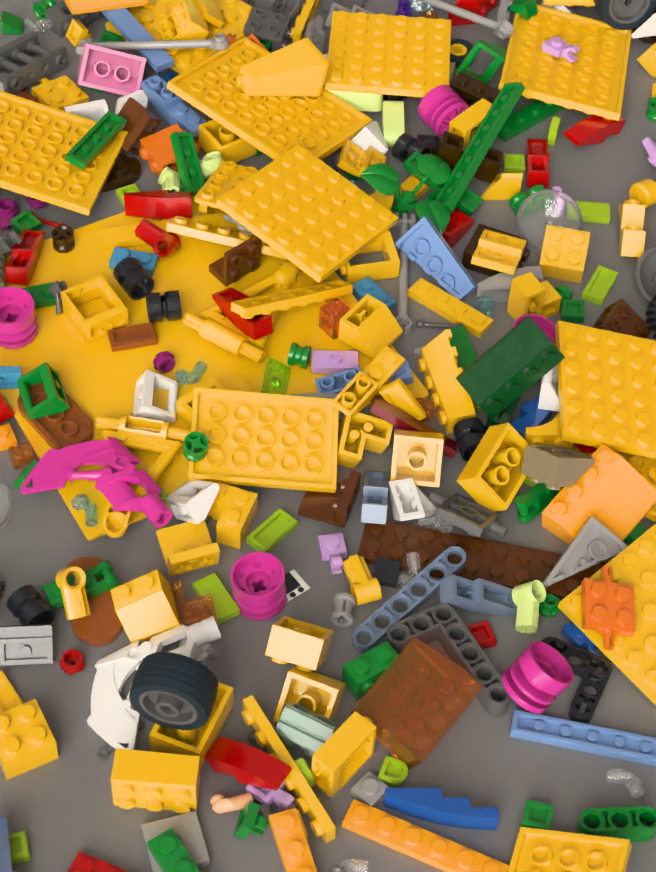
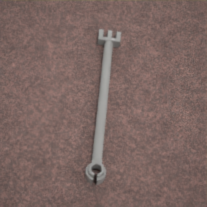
(503, 29)
(219, 42)
(402, 319)

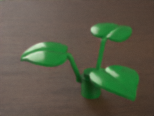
(384, 180)

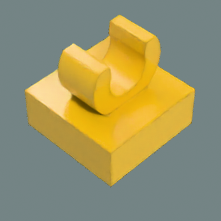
(77, 32)

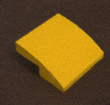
(356, 160)
(498, 252)

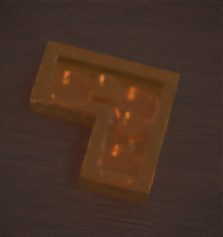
(192, 610)

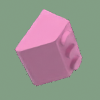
(110, 70)

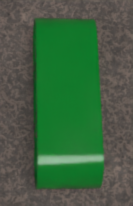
(628, 817)

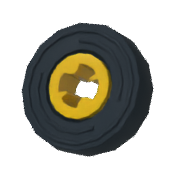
(459, 50)

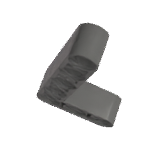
(457, 650)

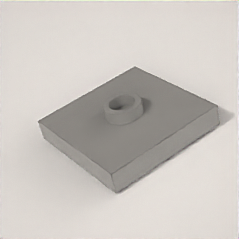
(187, 830)

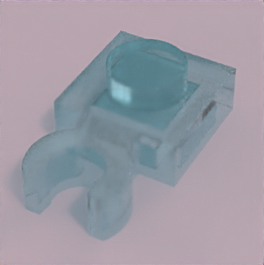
(418, 6)

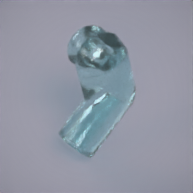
(192, 377)
(83, 502)

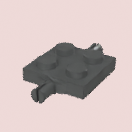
(467, 515)

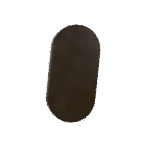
(122, 173)

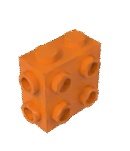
(158, 150)

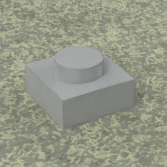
(369, 790)

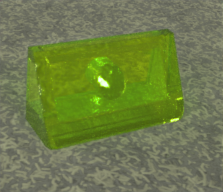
(276, 377)

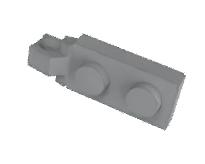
(316, 33)

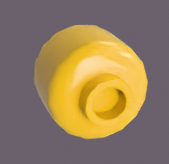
(644, 192)

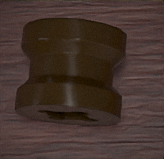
(63, 239)

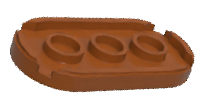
(62, 428)
(103, 624)

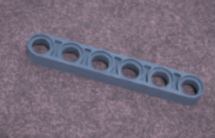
(406, 595)

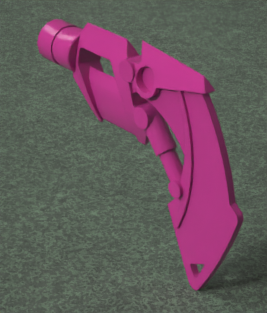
(62, 465)

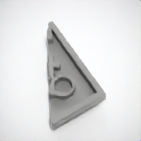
(589, 547)

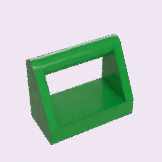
(496, 51)
(57, 399)

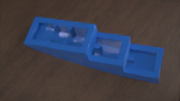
(431, 807)

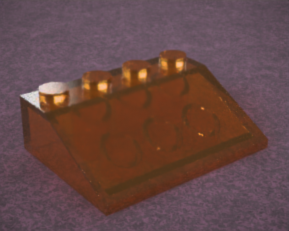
(417, 701)

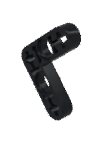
(589, 677)

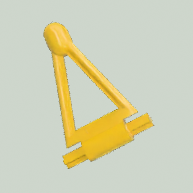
(224, 334)
(143, 435)

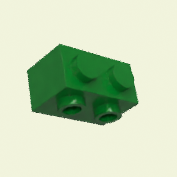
(367, 668)

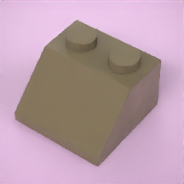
(555, 465)

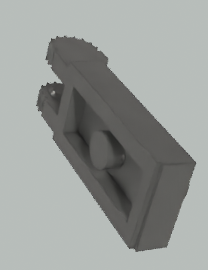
(7, 240)

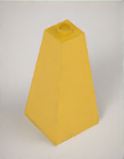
(286, 72)

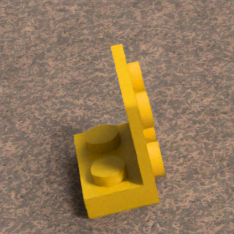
(187, 547)

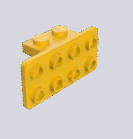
(220, 182)

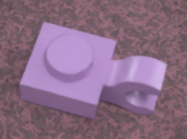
(557, 47)
(332, 549)
(267, 796)

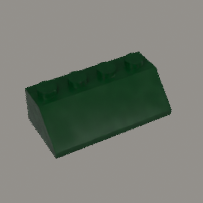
(510, 367)

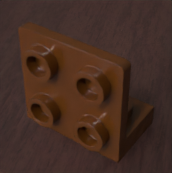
(139, 124)
(238, 261)
(622, 319)
(332, 507)

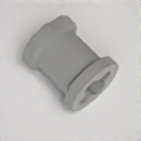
(346, 612)

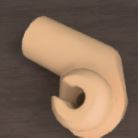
(223, 805)

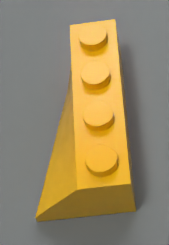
(440, 372)

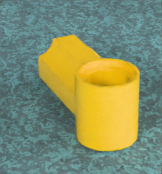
(362, 584)
(73, 596)

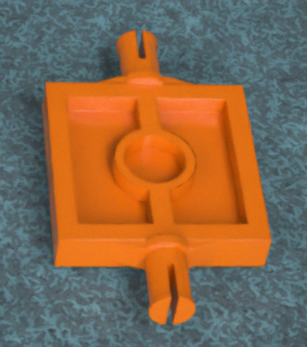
(608, 607)

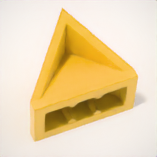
(503, 187)

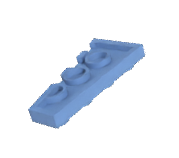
(430, 250)

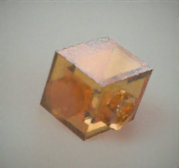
(330, 315)

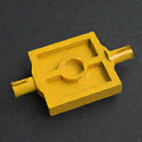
(59, 93)

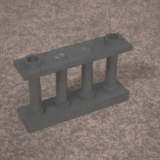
(36, 69)

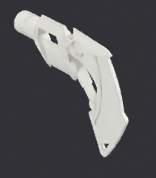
(110, 715)

